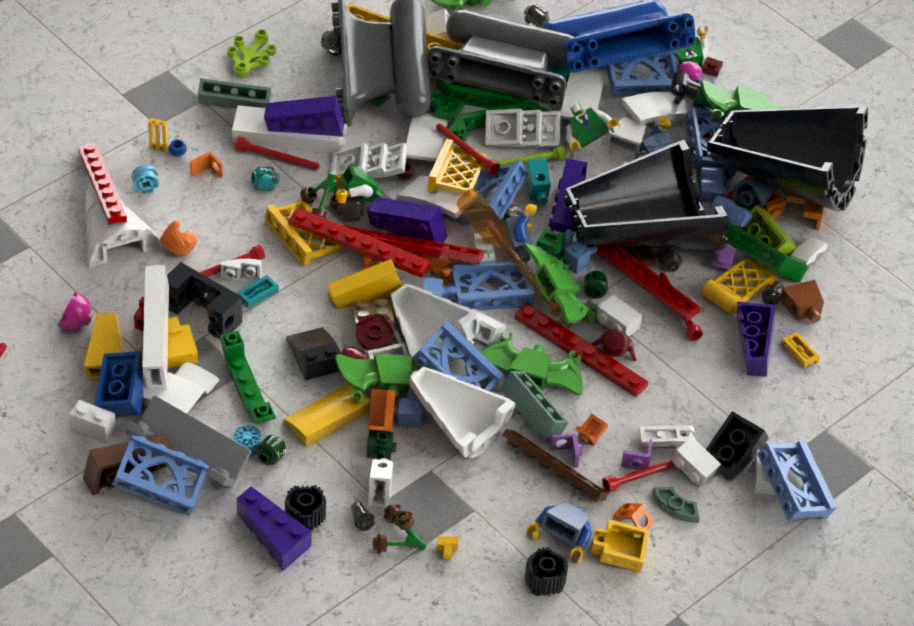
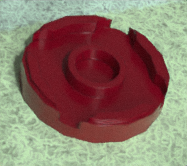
(374, 332)

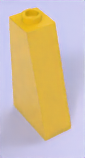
(365, 285)
(105, 339)

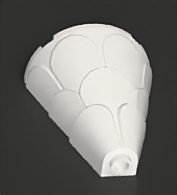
(104, 236)
(423, 315)
(462, 410)

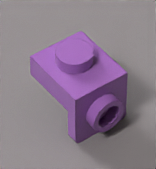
(724, 258)

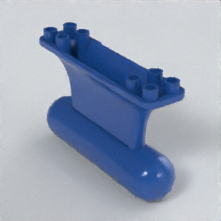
(622, 34)

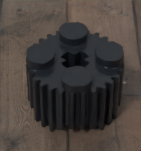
(306, 505)
(546, 572)

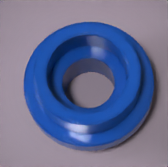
(177, 147)

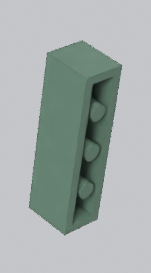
(232, 94)
(533, 405)

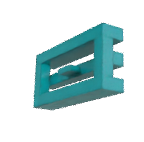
(260, 293)

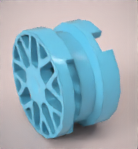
(145, 179)
(248, 437)

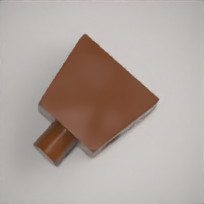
(803, 300)

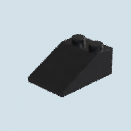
(314, 352)
(736, 444)

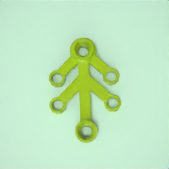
(243, 68)

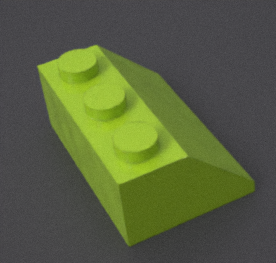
(768, 230)

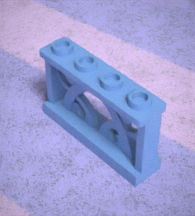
(626, 86)
(697, 132)
(508, 181)
(480, 297)
(464, 350)
(173, 459)
(804, 466)

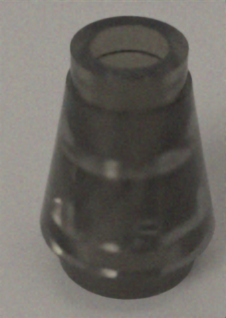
(772, 293)
(362, 517)

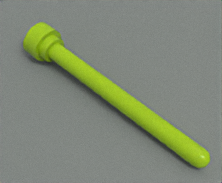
(558, 154)

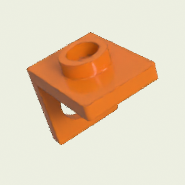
(205, 162)
(634, 512)

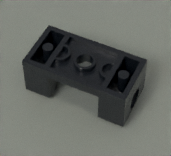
(222, 304)

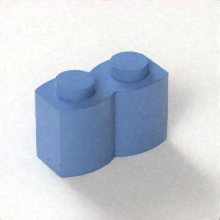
(711, 183)
(736, 215)

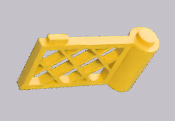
(726, 296)

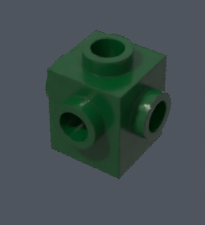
(380, 444)

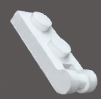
(665, 435)

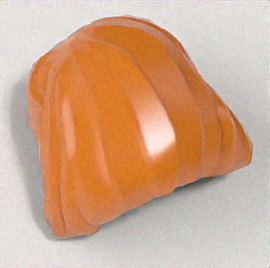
(176, 242)

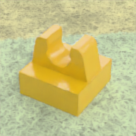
(447, 545)

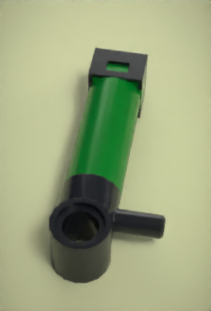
(683, 87)

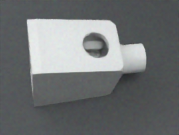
(628, 136)
(380, 474)

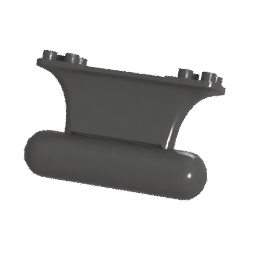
(502, 57)
(384, 59)

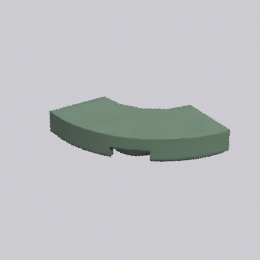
(676, 505)

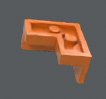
(811, 209)
(382, 410)

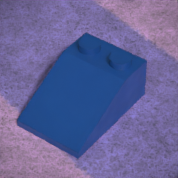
(121, 384)

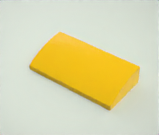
(327, 415)

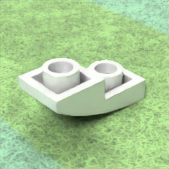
(809, 249)
(241, 267)
(198, 376)

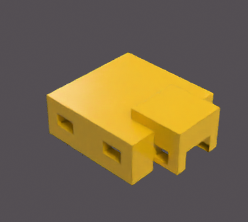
(180, 344)
(620, 545)

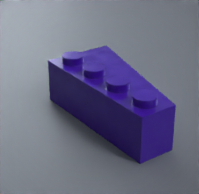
(306, 116)
(573, 173)
(408, 219)
(756, 334)
(276, 529)

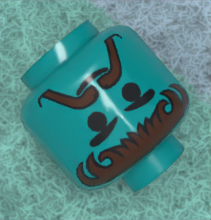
(264, 178)

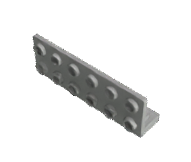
(193, 439)

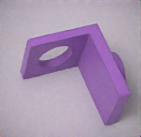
(576, 449)
(635, 459)

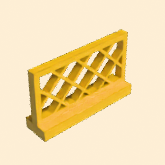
(443, 165)
(291, 236)

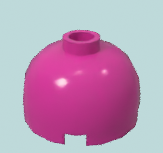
(76, 313)

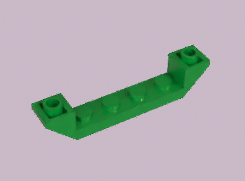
(478, 97)
(477, 119)
(765, 253)
(244, 380)

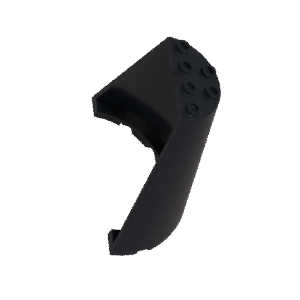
(798, 150)
(646, 205)

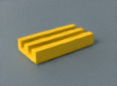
(157, 144)
(797, 350)

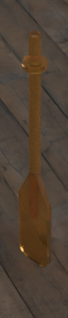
(494, 232)

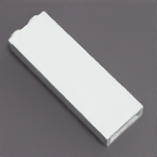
(582, 88)
(251, 125)
(155, 326)

